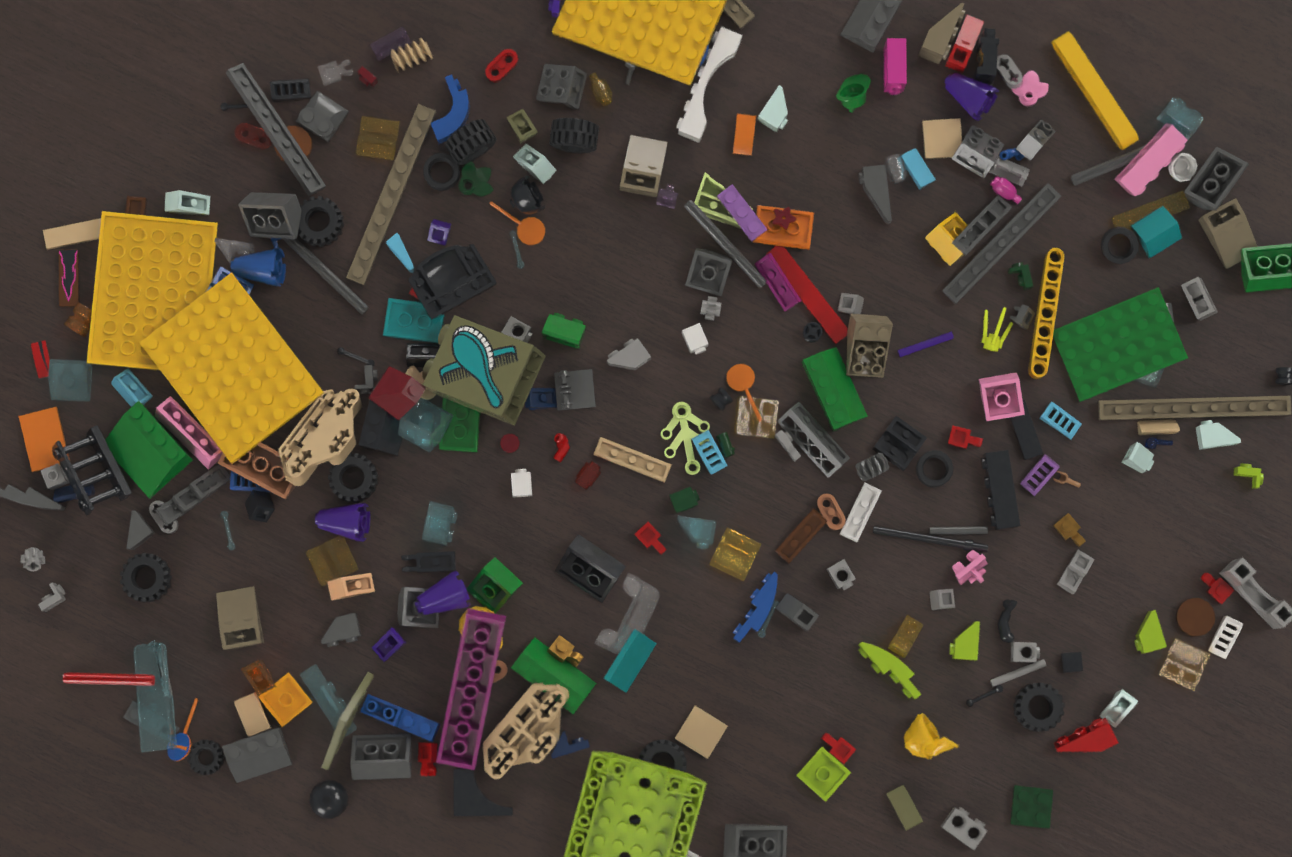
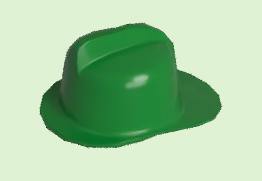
(854, 91)

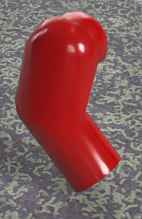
(562, 445)

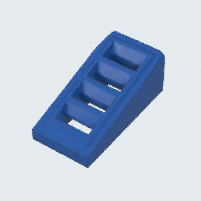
(233, 484)

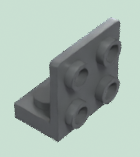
(562, 85)
(978, 151)

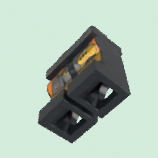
(987, 57)

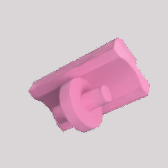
(972, 571)

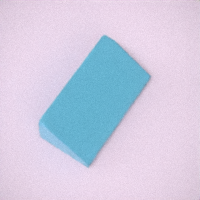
(917, 168)
(131, 388)

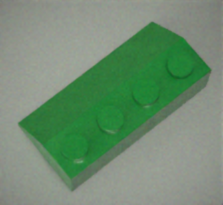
(1267, 267)
(834, 388)
(541, 667)

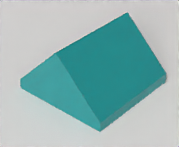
(1157, 231)

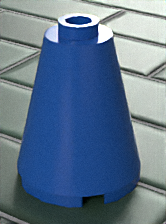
(261, 267)

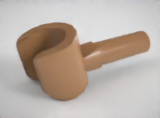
(1064, 479)

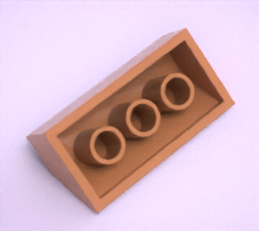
(262, 467)

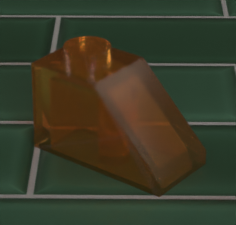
(259, 676)

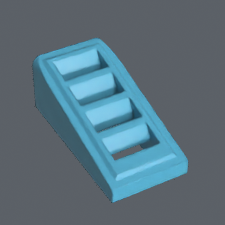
(397, 247)
(1052, 406)
(717, 465)

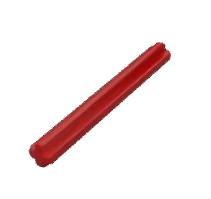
(109, 679)

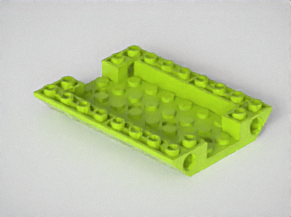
(614, 794)

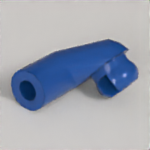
(1010, 153)

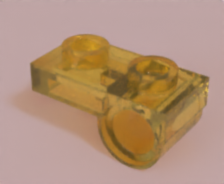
(905, 636)

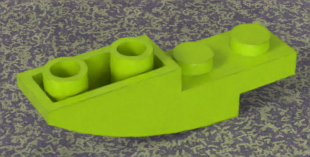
(884, 662)

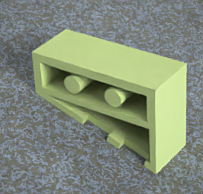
(710, 204)

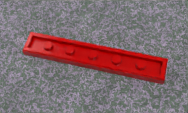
(810, 295)

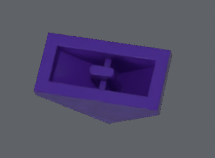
(389, 644)

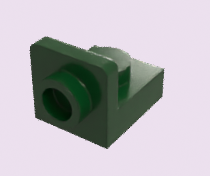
(1024, 278)

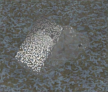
(229, 247)

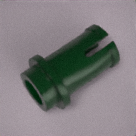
(725, 445)

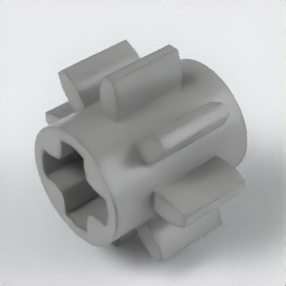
(711, 308)
(33, 559)

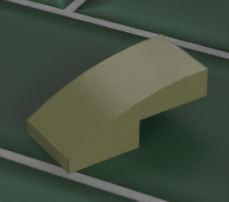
(904, 807)

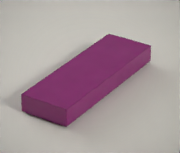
(777, 282)

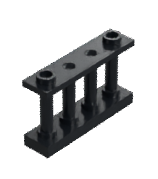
(102, 455)

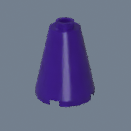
(971, 94)
(346, 521)
(443, 596)

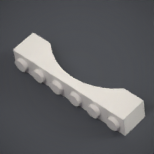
(724, 49)

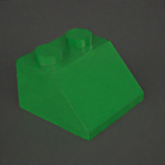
(564, 331)
(494, 585)

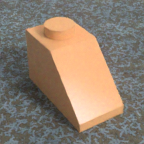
(351, 586)

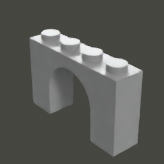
(1239, 576)

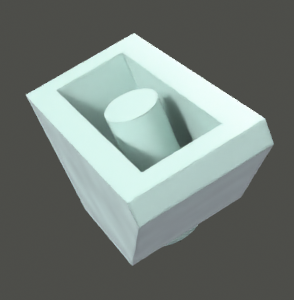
(775, 111)
(535, 163)
(187, 203)
(1214, 435)
(1138, 458)

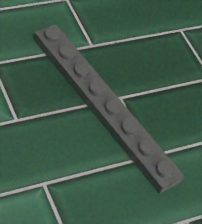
(275, 129)
(1001, 243)

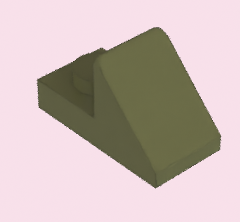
(522, 126)

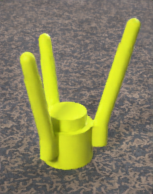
(993, 341)

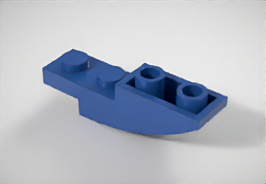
(763, 602)
(400, 717)

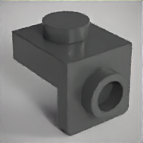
(370, 377)

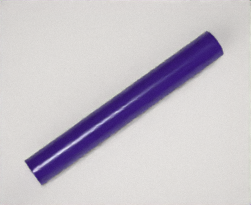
(925, 344)

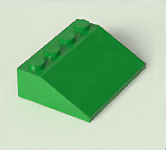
(146, 450)

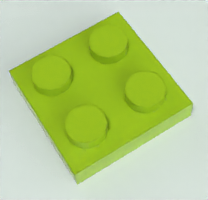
(823, 774)

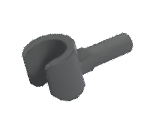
(632, 67)

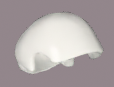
(1182, 167)

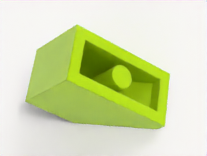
(1150, 634)
(966, 644)

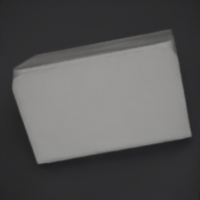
(850, 303)
(942, 599)

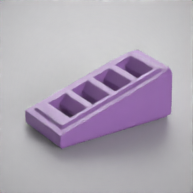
(1050, 473)

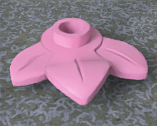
(1030, 86)

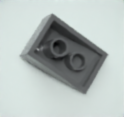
(755, 840)

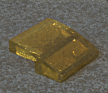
(378, 137)
(747, 422)
(735, 554)
(332, 560)
(1184, 663)

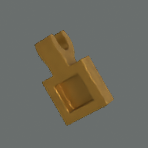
(1068, 528)
(562, 650)

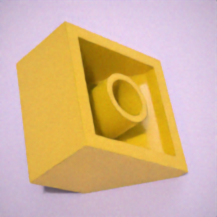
(944, 234)

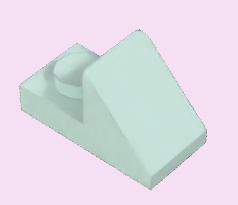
(1118, 708)

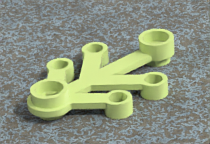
(685, 434)

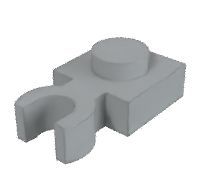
(785, 440)

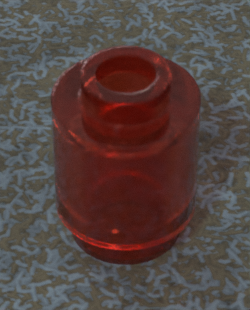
(588, 475)

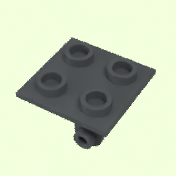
(574, 389)

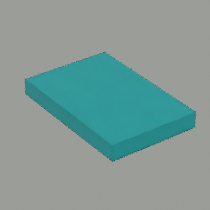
(411, 322)
(630, 660)

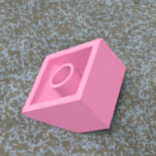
(1001, 396)

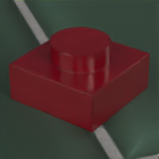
(366, 77)

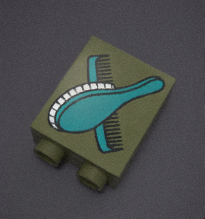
(483, 369)

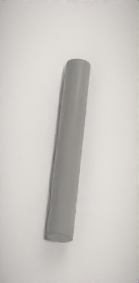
(1017, 673)

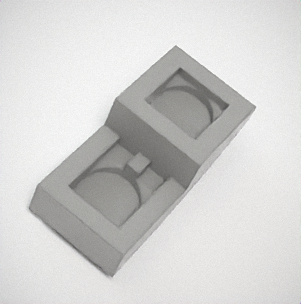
(1075, 571)

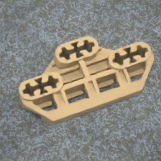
(328, 442)
(525, 737)

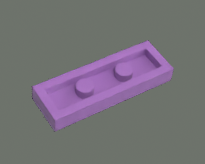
(742, 212)

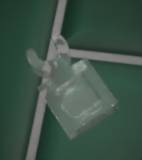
(332, 73)

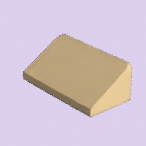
(1158, 427)
(252, 714)

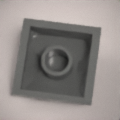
(322, 116)
(709, 271)
(407, 612)

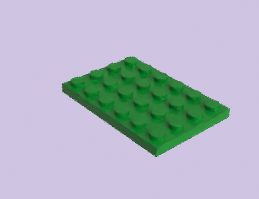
(1119, 344)

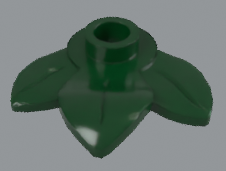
(477, 178)

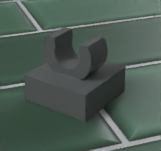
(1024, 316)

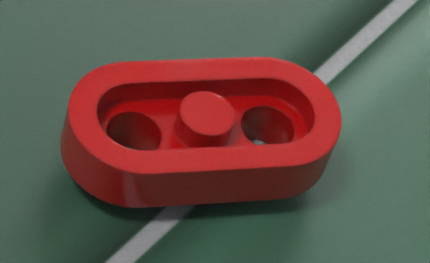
(501, 65)

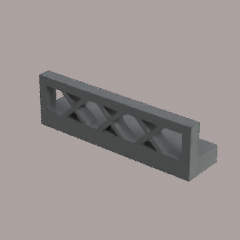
(815, 437)

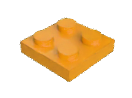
(285, 699)

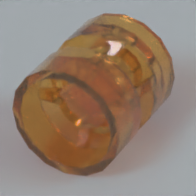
(80, 320)

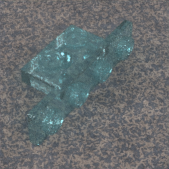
(325, 696)

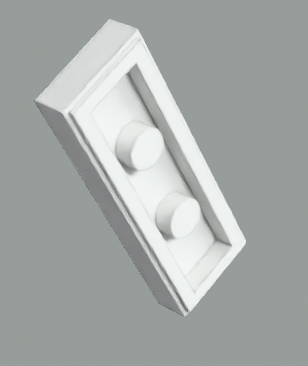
(860, 512)

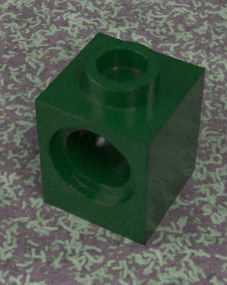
(684, 499)

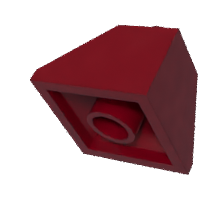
(396, 392)

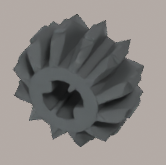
(872, 466)

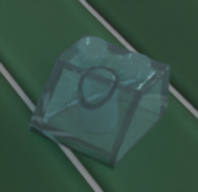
(1181, 117)
(70, 380)
(424, 425)
(439, 523)
(698, 530)

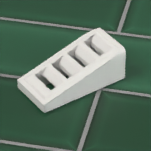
(1238, 626)

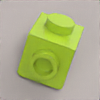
(1247, 471)

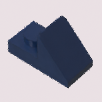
(541, 398)
(563, 747)

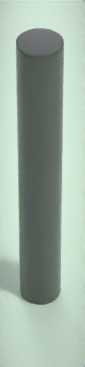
(958, 530)

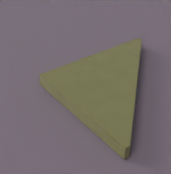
(346, 720)

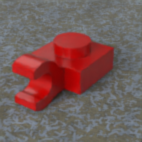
(961, 437)
(649, 536)
(1218, 588)
(840, 748)
(427, 755)

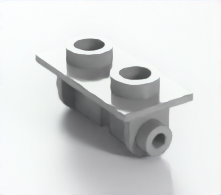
(1011, 171)

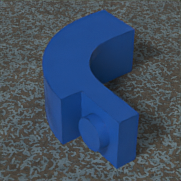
(457, 116)

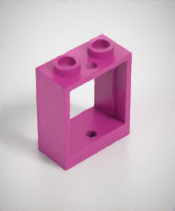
(895, 65)

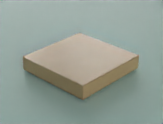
(941, 138)
(701, 732)

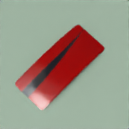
(41, 358)

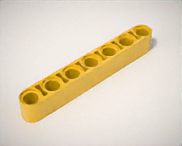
(1095, 90)
(1051, 305)

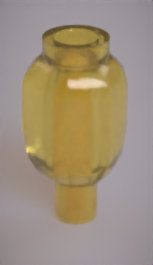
(601, 90)

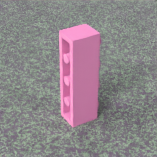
(1151, 160)
(188, 432)

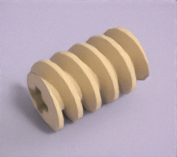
(411, 54)

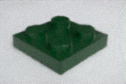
(1031, 806)

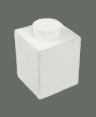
(695, 339)
(521, 483)

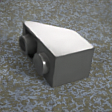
(1035, 139)
(797, 612)
(342, 628)

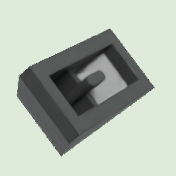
(138, 531)

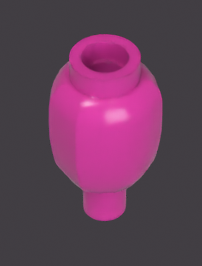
(1005, 189)

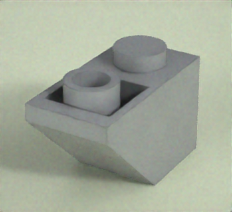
(630, 357)

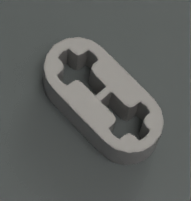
(1012, 69)
(161, 524)

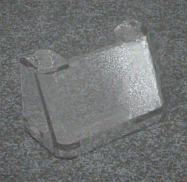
(637, 617)

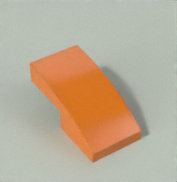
(744, 134)

